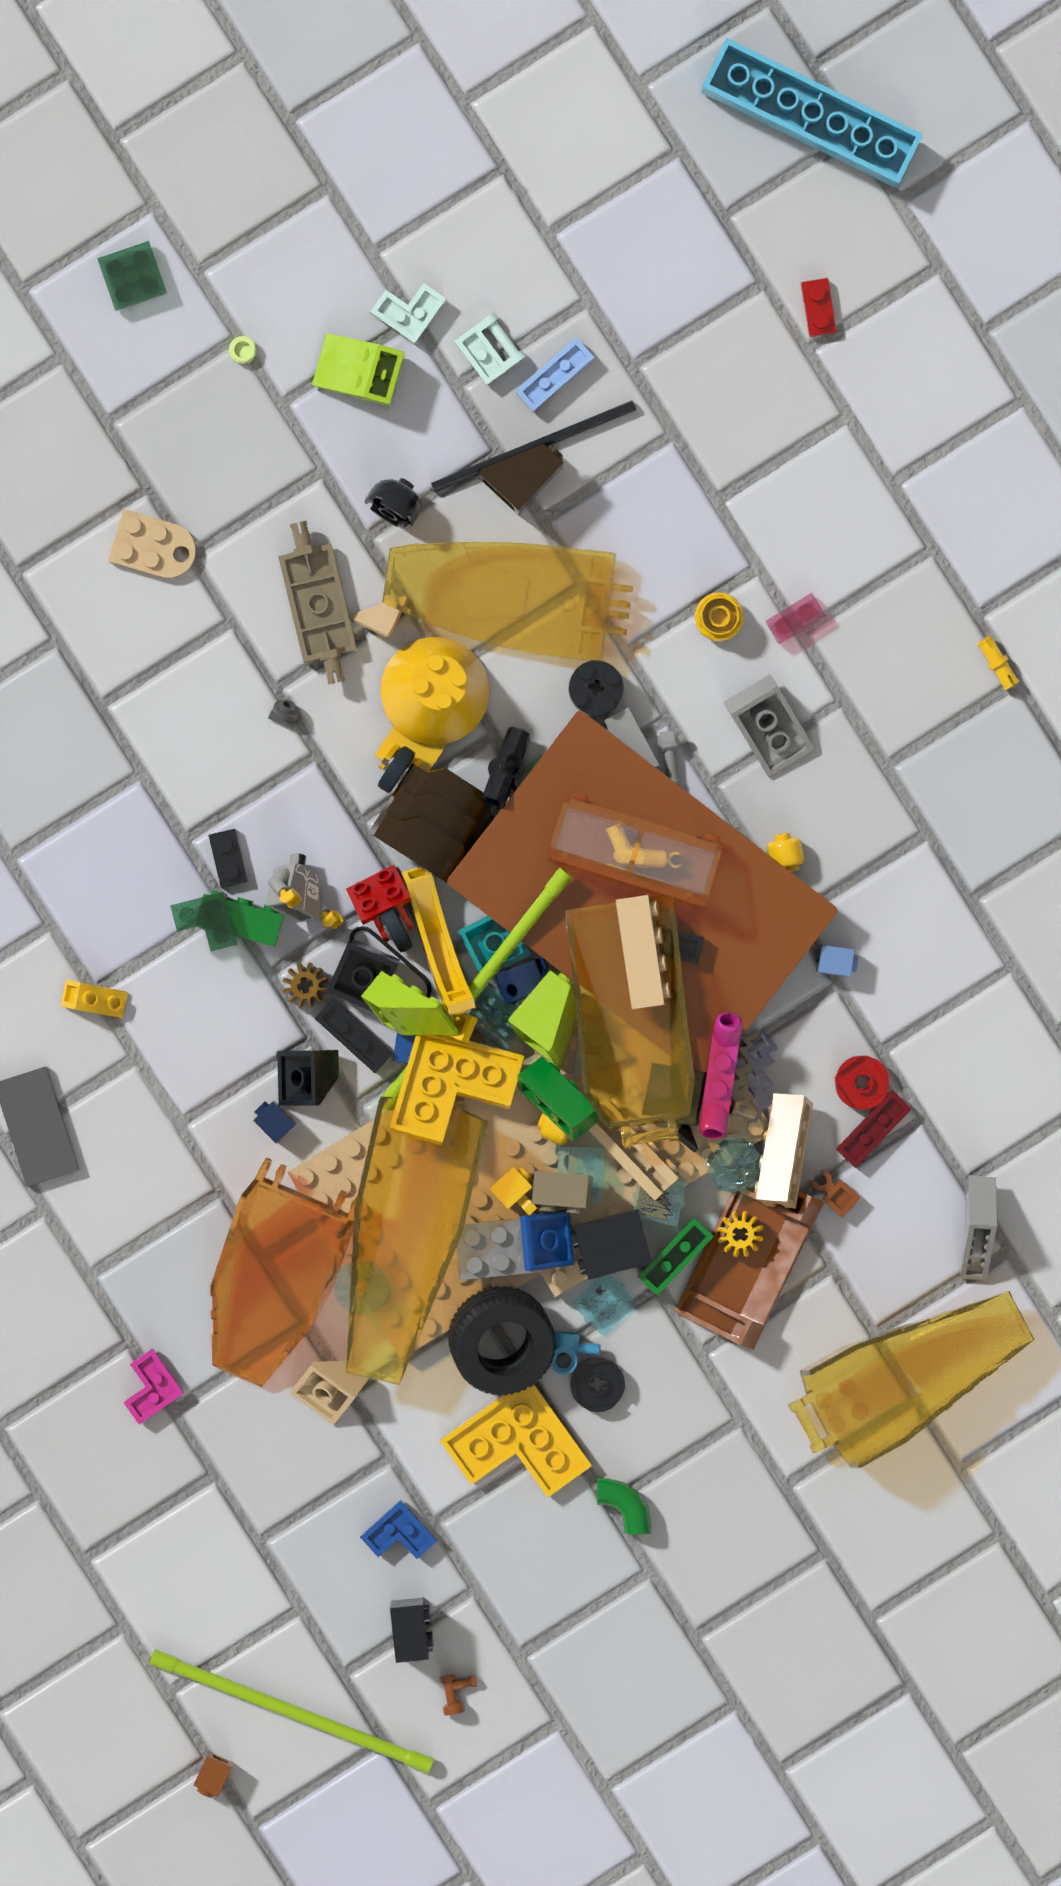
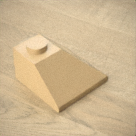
(328, 1389)

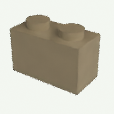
(562, 1190)

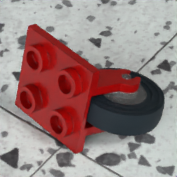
(379, 896)

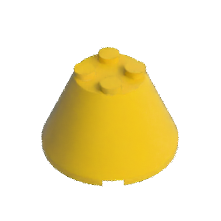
(434, 691)

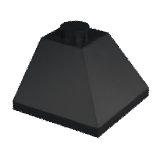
(306, 1076)

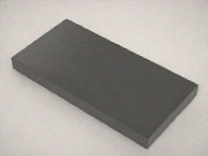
(36, 1127)

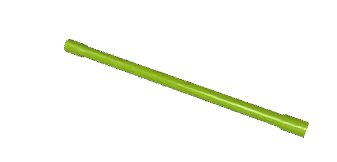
(552, 889)
(174, 1665)

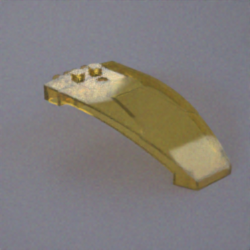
(510, 594)

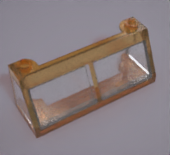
(635, 850)

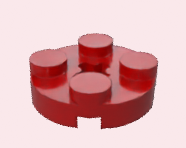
(846, 1079)

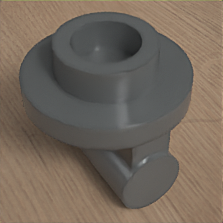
(285, 713)

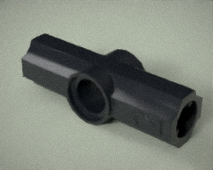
(506, 768)

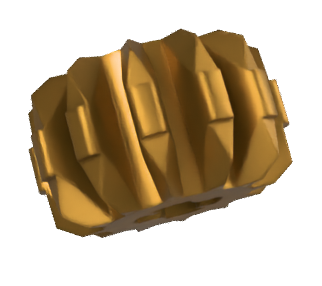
(297, 980)

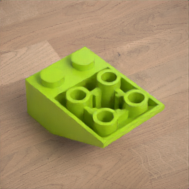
(359, 369)
(407, 1008)

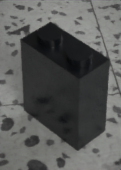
(611, 1244)

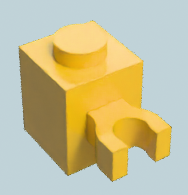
(512, 1189)

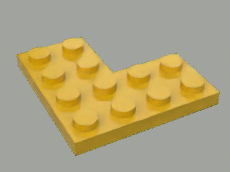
(447, 1068)
(518, 1426)

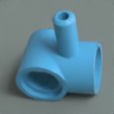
(569, 1343)

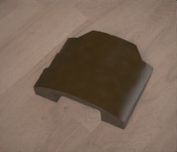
(433, 819)

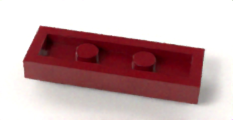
(873, 1129)

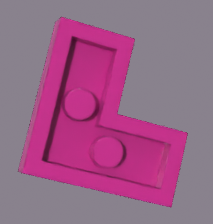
(159, 1387)

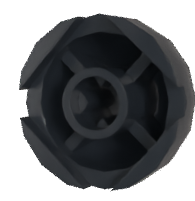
(395, 502)

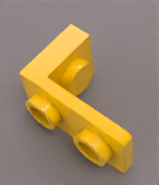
(94, 998)

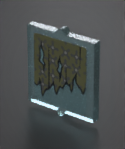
(665, 1208)

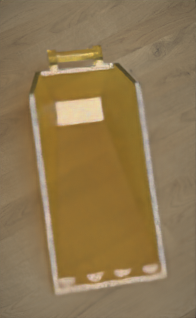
(631, 1059)

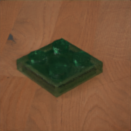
(132, 276)

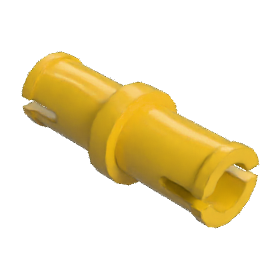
(997, 662)

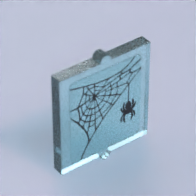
(603, 1303)

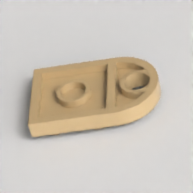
(150, 545)

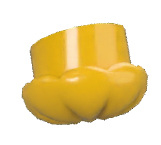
(719, 616)

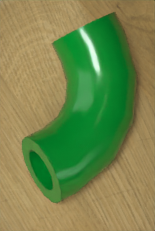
(627, 1502)

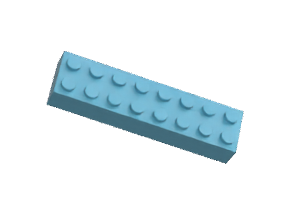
(811, 113)

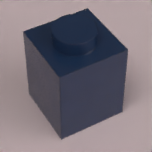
(273, 1120)

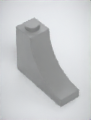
(625, 728)
(979, 1227)

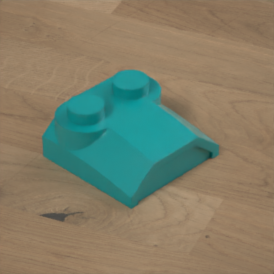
(483, 940)

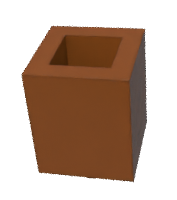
(212, 1775)

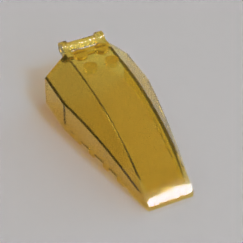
(902, 1379)

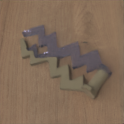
(756, 1067)

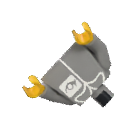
(296, 894)

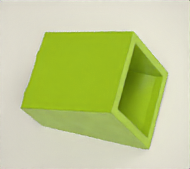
(547, 1018)

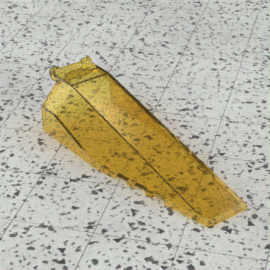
(405, 1236)

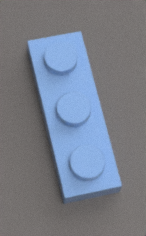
(554, 374)

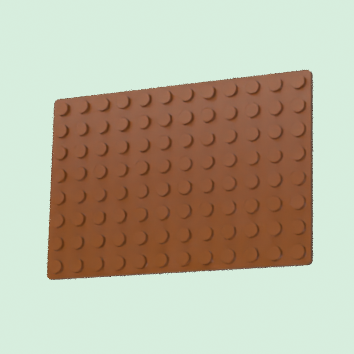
(755, 916)

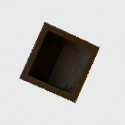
(523, 475)

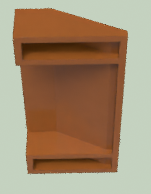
(740, 1292)

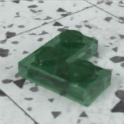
(212, 913)

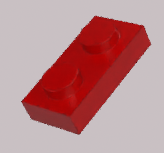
(818, 307)

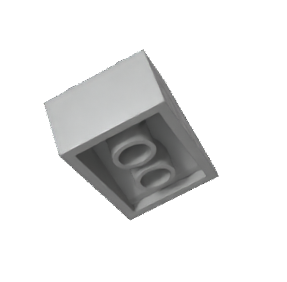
(769, 725)

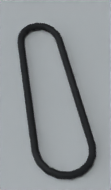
(396, 954)

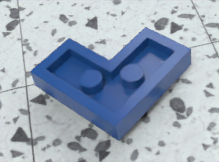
(398, 1524)

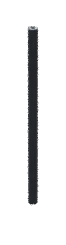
(548, 440)

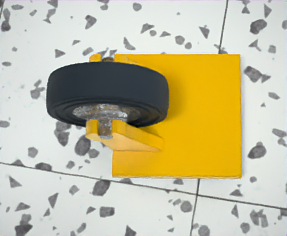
(398, 755)

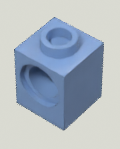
(837, 960)

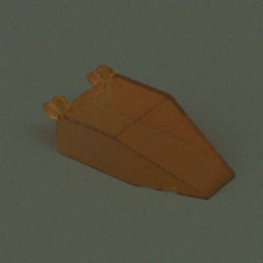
(274, 1274)

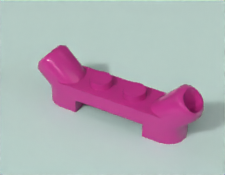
(720, 1075)

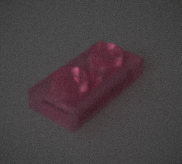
(795, 618)

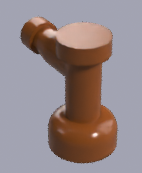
(451, 1685)

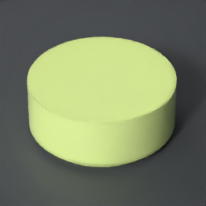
(242, 350)

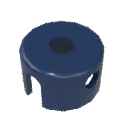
(521, 980)

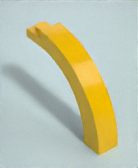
(437, 941)

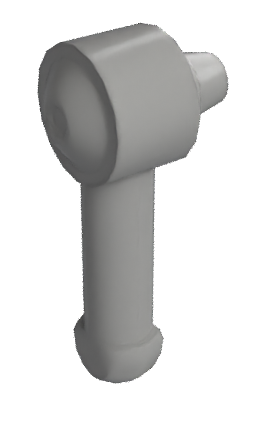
(668, 743)

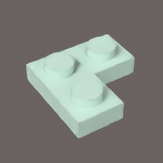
(409, 319)

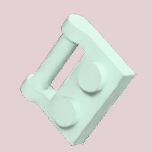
(482, 354)

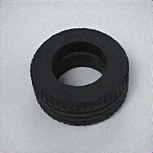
(513, 1372)

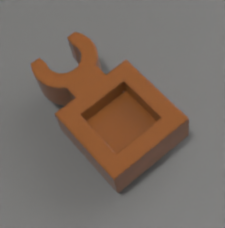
(837, 1196)

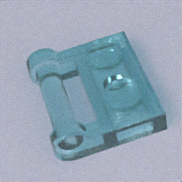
(589, 1162)

